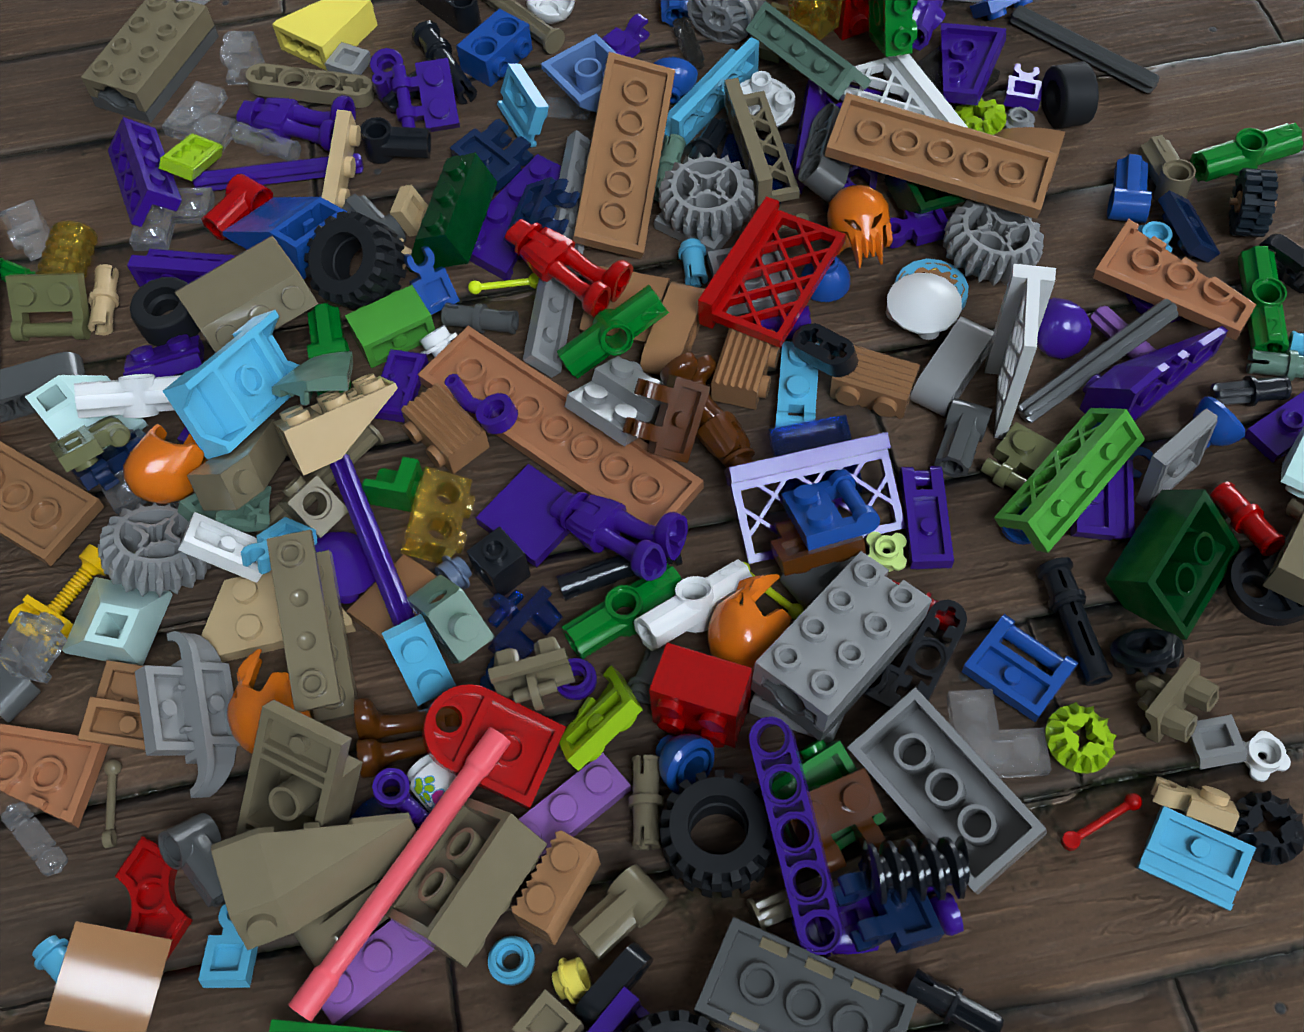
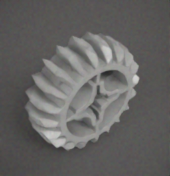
(707, 207)
(991, 240)
(143, 551)

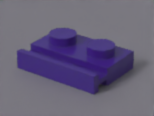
(175, 357)
(1111, 511)

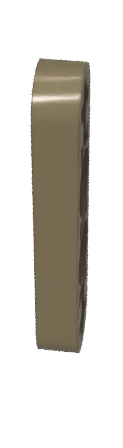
(272, 82)

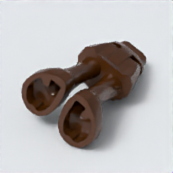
(718, 429)
(375, 725)

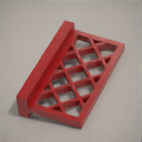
(741, 263)

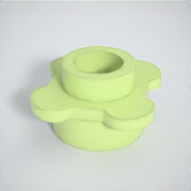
(895, 543)

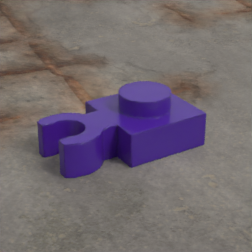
(1023, 89)
(920, 227)

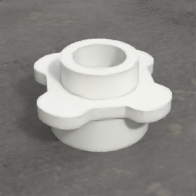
(437, 340)
(1275, 755)

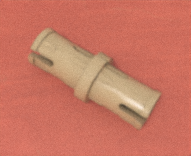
(103, 300)

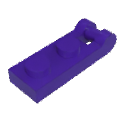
(926, 518)

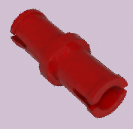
(1247, 519)

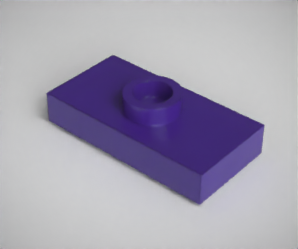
(403, 370)
(1279, 429)

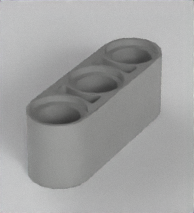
(952, 366)

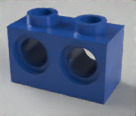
(493, 46)

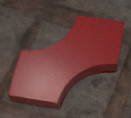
(152, 894)

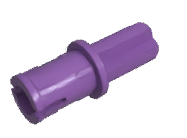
(1110, 323)

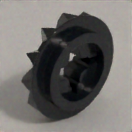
(1131, 648)
(1288, 838)

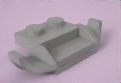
(187, 711)

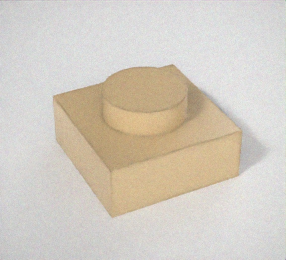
(409, 209)

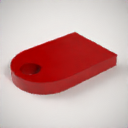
(530, 733)

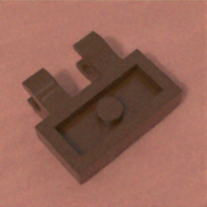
(677, 418)
(796, 559)
(838, 805)

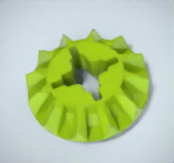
(993, 114)
(1064, 743)

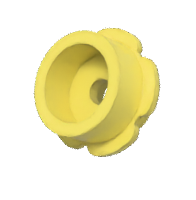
(571, 980)

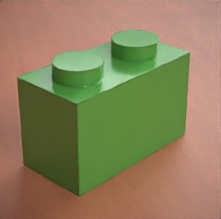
(389, 324)

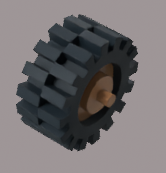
(1253, 202)

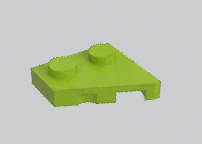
(600, 721)

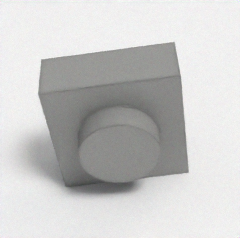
(348, 59)
(1217, 742)

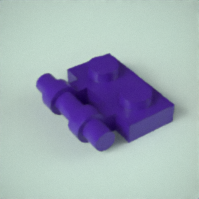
(436, 95)

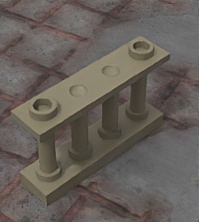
(312, 627)

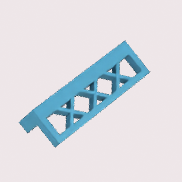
(707, 95)

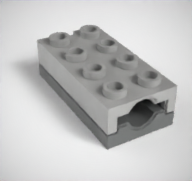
(839, 645)

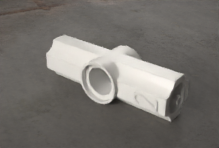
(128, 396)
(691, 606)

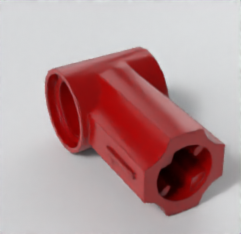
(241, 198)

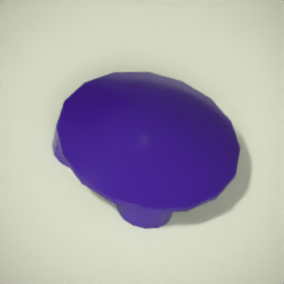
(350, 564)

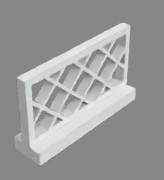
(909, 82)
(1016, 337)

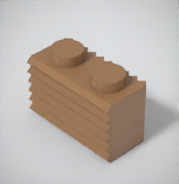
(743, 370)
(877, 383)
(444, 429)
(556, 887)

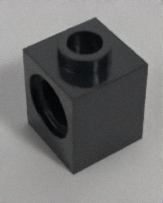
(499, 562)

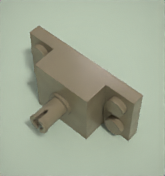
(297, 773)

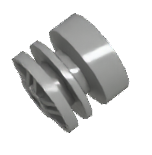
(723, 19)

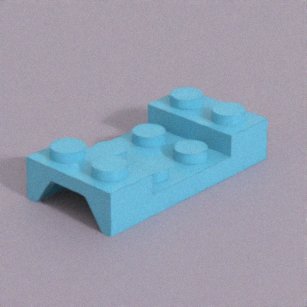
(232, 388)

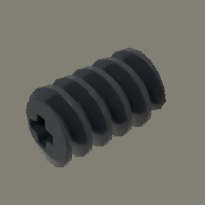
(916, 868)

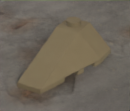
(295, 876)

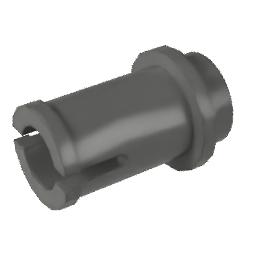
(642, 681)

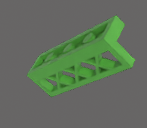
(1075, 477)

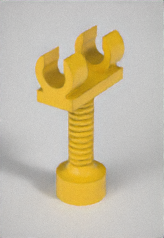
(90, 567)

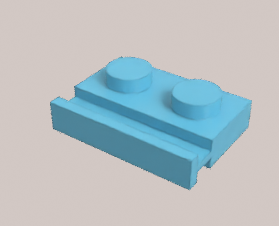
(522, 104)
(1196, 858)

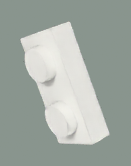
(218, 546)

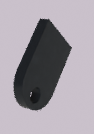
(1270, 609)

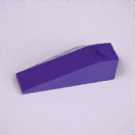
(1150, 377)

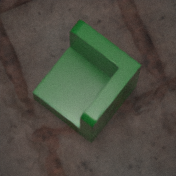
(393, 487)

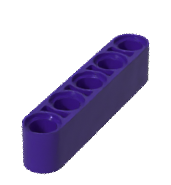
(792, 858)

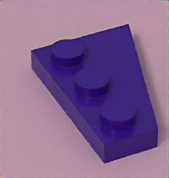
(968, 60)

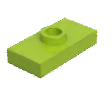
(191, 157)

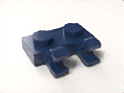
(488, 146)
(539, 204)
(108, 464)
(904, 924)

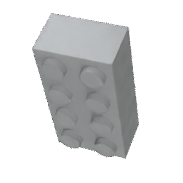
(947, 787)

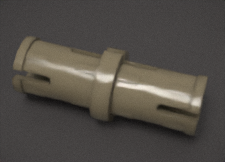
(646, 803)

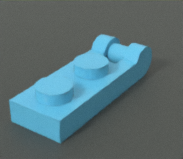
(796, 388)

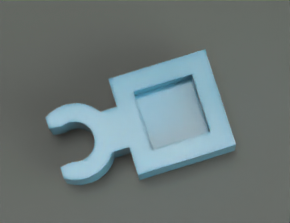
(259, 550)
(226, 958)

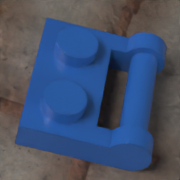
(818, 518)
(1014, 677)

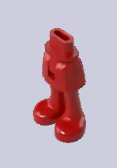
(549, 254)

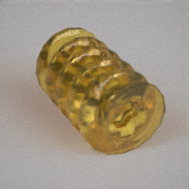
(68, 248)

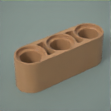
(675, 331)

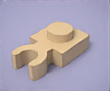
(1205, 805)

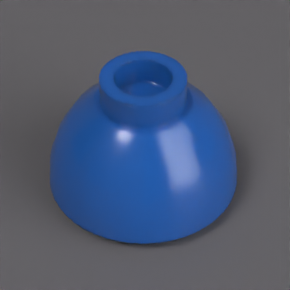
(684, 78)
(834, 283)
(1228, 428)
(683, 758)

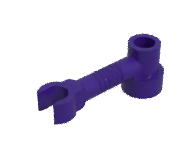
(403, 800)

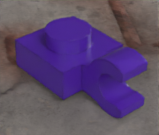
(628, 41)

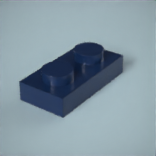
(1192, 233)

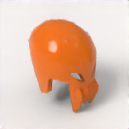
(863, 218)
(159, 468)
(741, 631)
(247, 702)

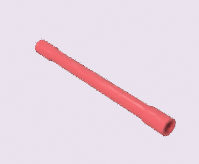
(326, 976)

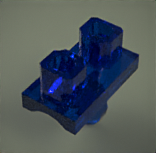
(537, 611)

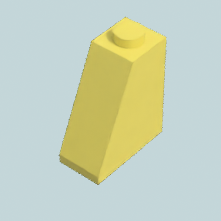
(322, 26)

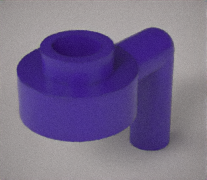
(380, 61)
(494, 413)

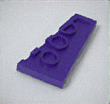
(491, 249)

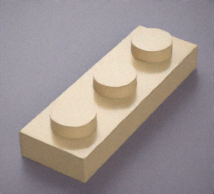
(341, 161)

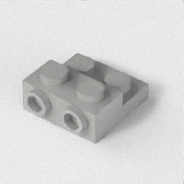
(611, 399)

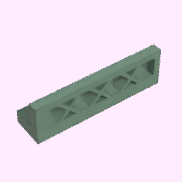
(804, 51)

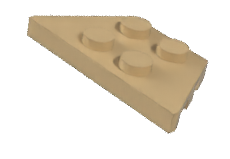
(248, 619)

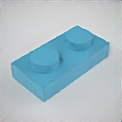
(419, 659)

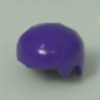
(1063, 329)

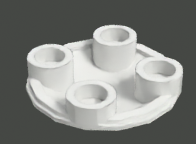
(779, 96)
(924, 304)

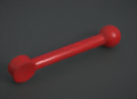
(1071, 840)

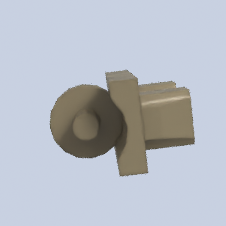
(533, 675)
(1168, 696)

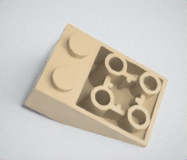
(331, 426)

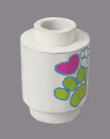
(429, 781)

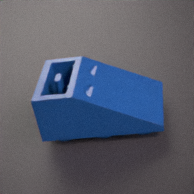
(288, 221)

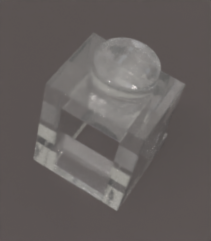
(239, 54)
(26, 228)
(32, 646)

